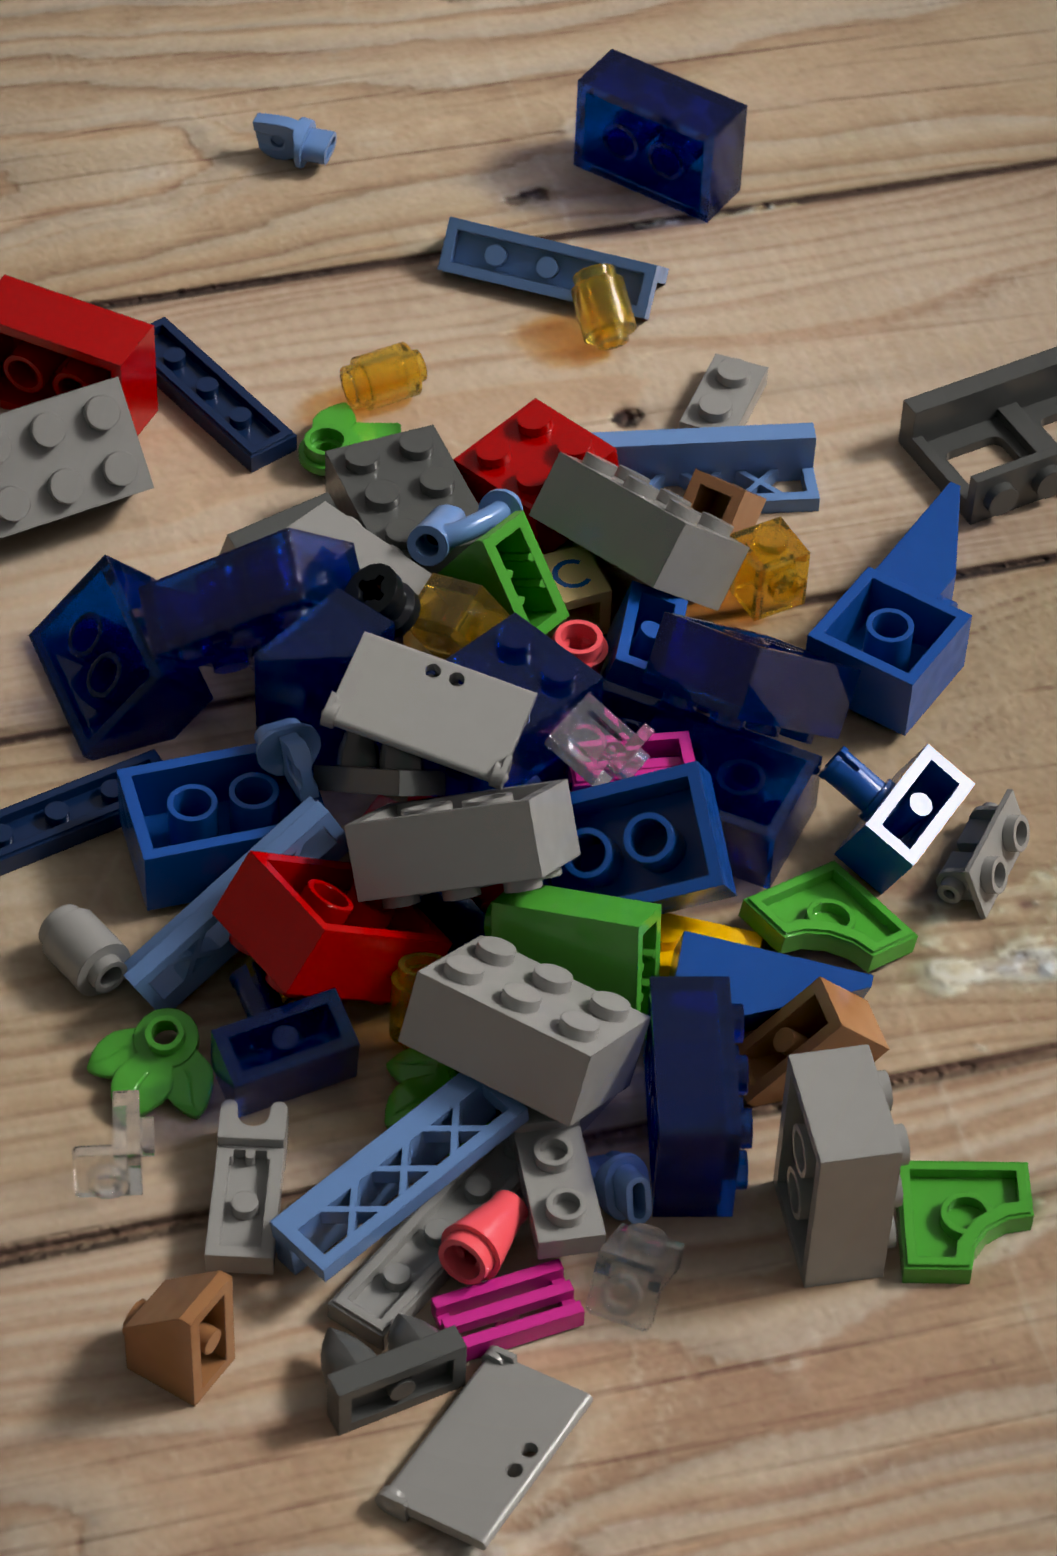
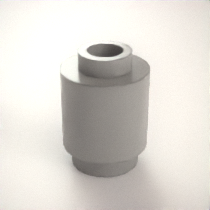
(83, 950)

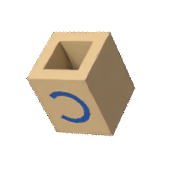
(581, 586)

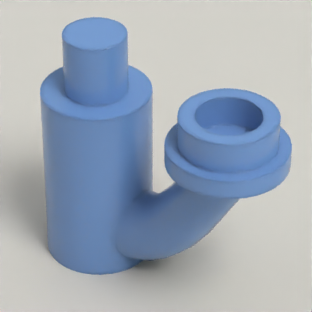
(449, 527)

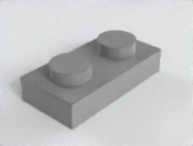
(725, 394)

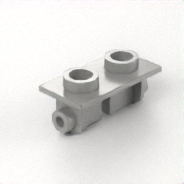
(985, 854)

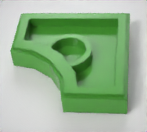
(828, 914)
(955, 1212)

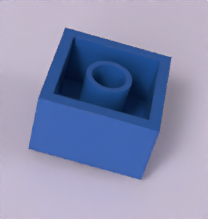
(899, 641)

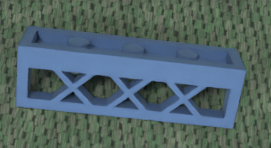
(539, 263)
(740, 455)
(195, 941)
(386, 1168)

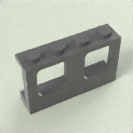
(987, 409)

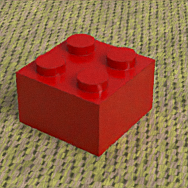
(521, 456)

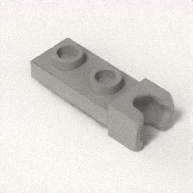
(557, 1187)
(246, 1191)

